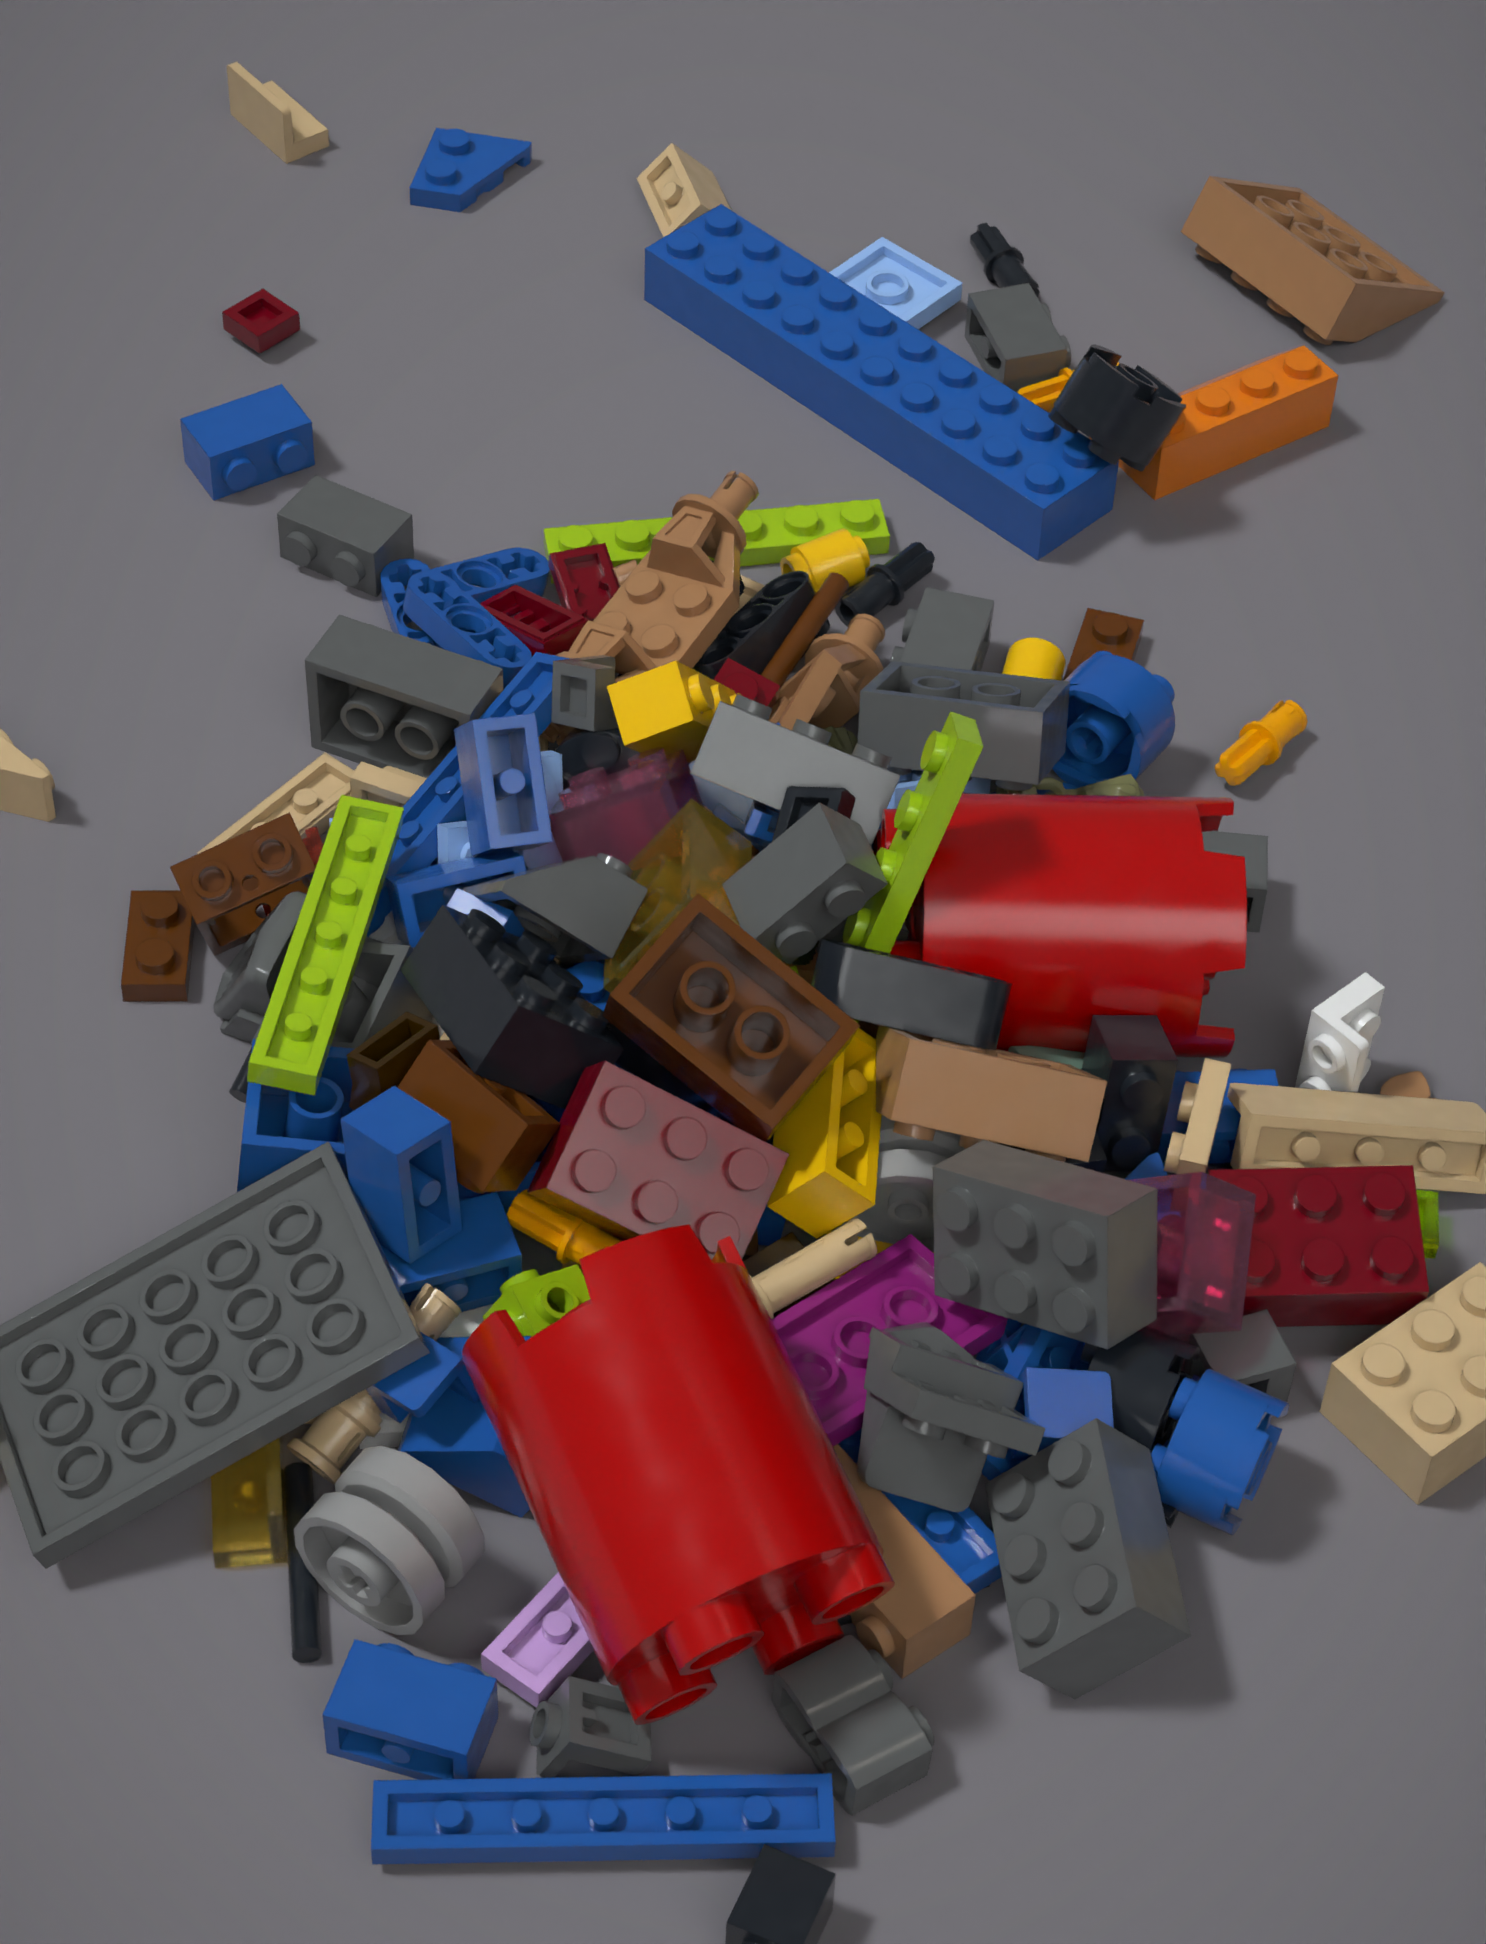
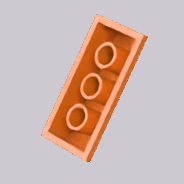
(1241, 419)

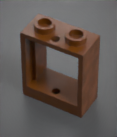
(240, 875)

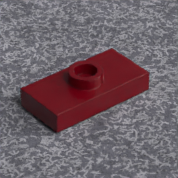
(584, 579)

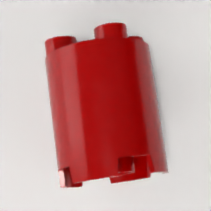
(1084, 911)
(678, 1471)

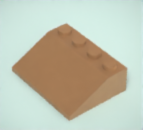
(1305, 259)

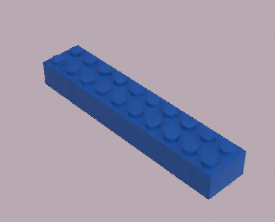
(880, 381)

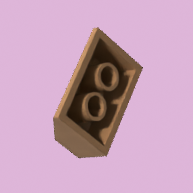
(985, 1095)

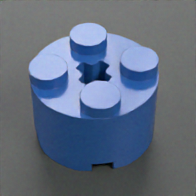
(1115, 720)
(1216, 1448)

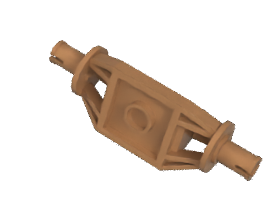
(675, 594)
(833, 675)

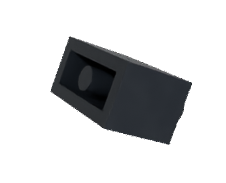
(1139, 1074)

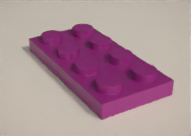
(832, 1328)

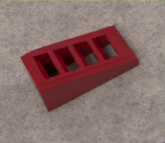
(540, 625)

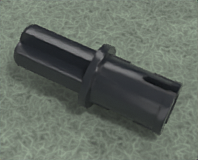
(1001, 261)
(886, 583)

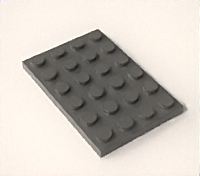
(196, 1353)

